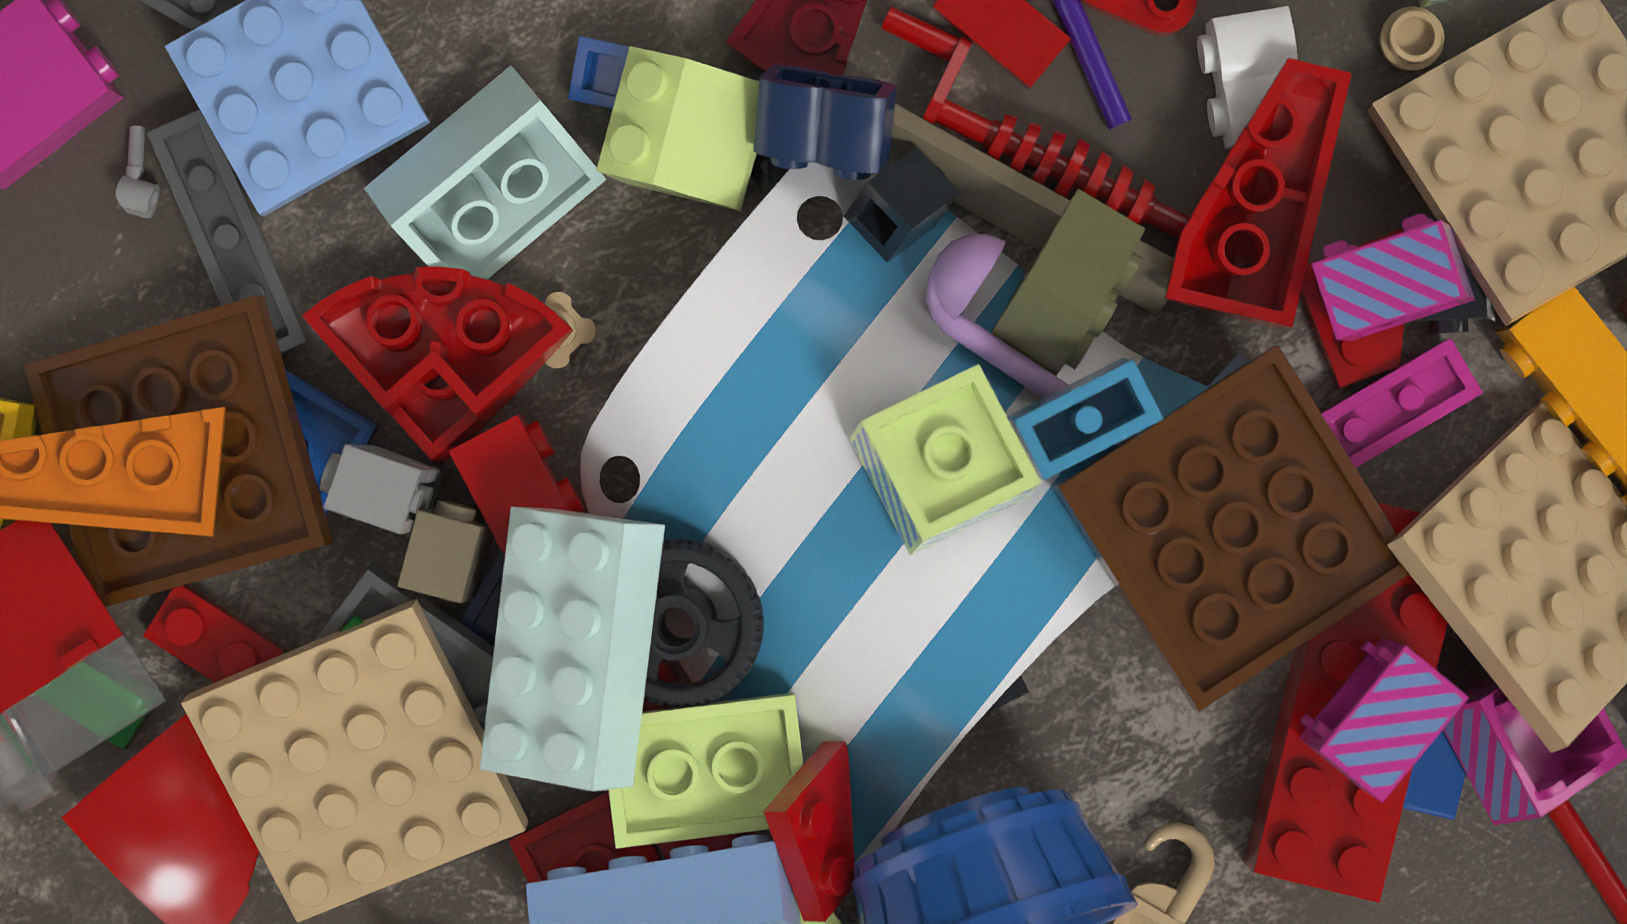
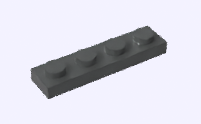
(224, 223)

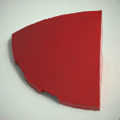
(439, 348)
(171, 831)

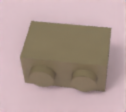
(447, 552)

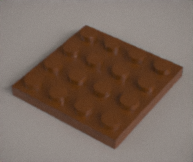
(178, 367)
(1235, 528)

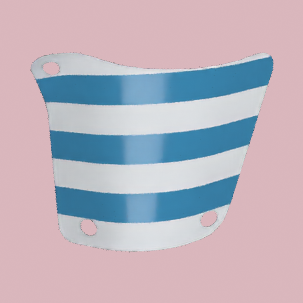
(747, 446)

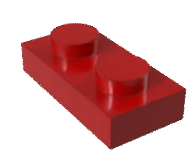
(208, 636)

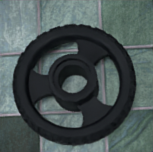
(735, 639)

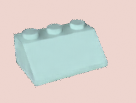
(485, 180)

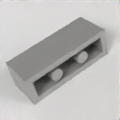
(380, 486)

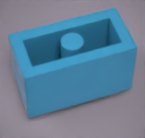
(1085, 417)

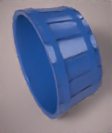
(993, 863)

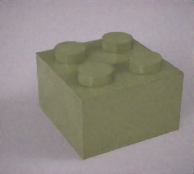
(1071, 284)

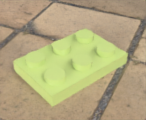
(708, 770)

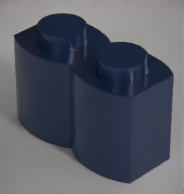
(824, 120)

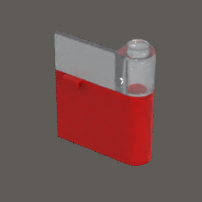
(62, 665)

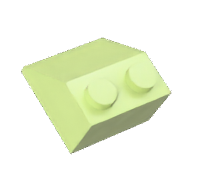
(682, 129)

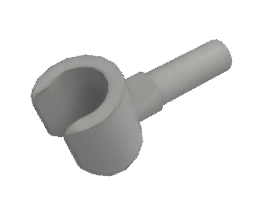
(132, 193)

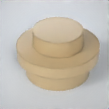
(1411, 38)

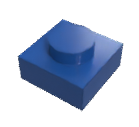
(597, 71)

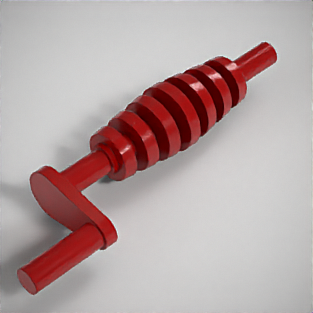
(1023, 150)

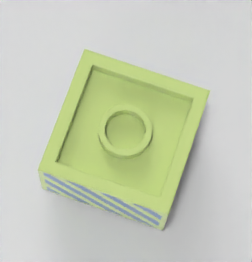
(944, 459)

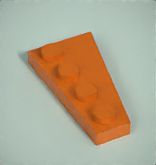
(119, 475)

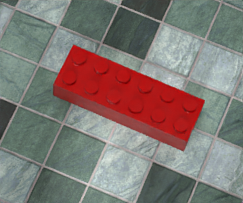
(1309, 816)

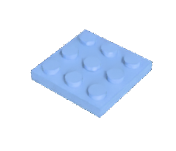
(296, 92)

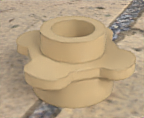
(583, 329)

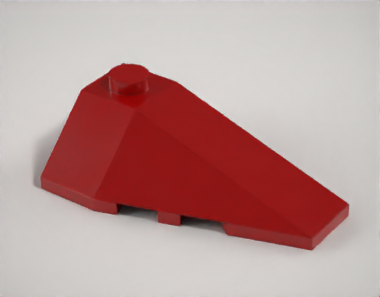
(1258, 218)

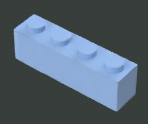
(689, 888)

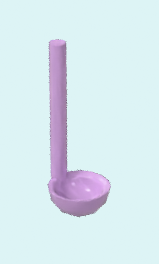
(950, 287)

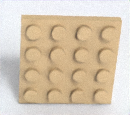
(1524, 152)
(1531, 573)
(355, 761)

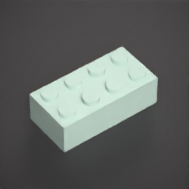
(572, 648)

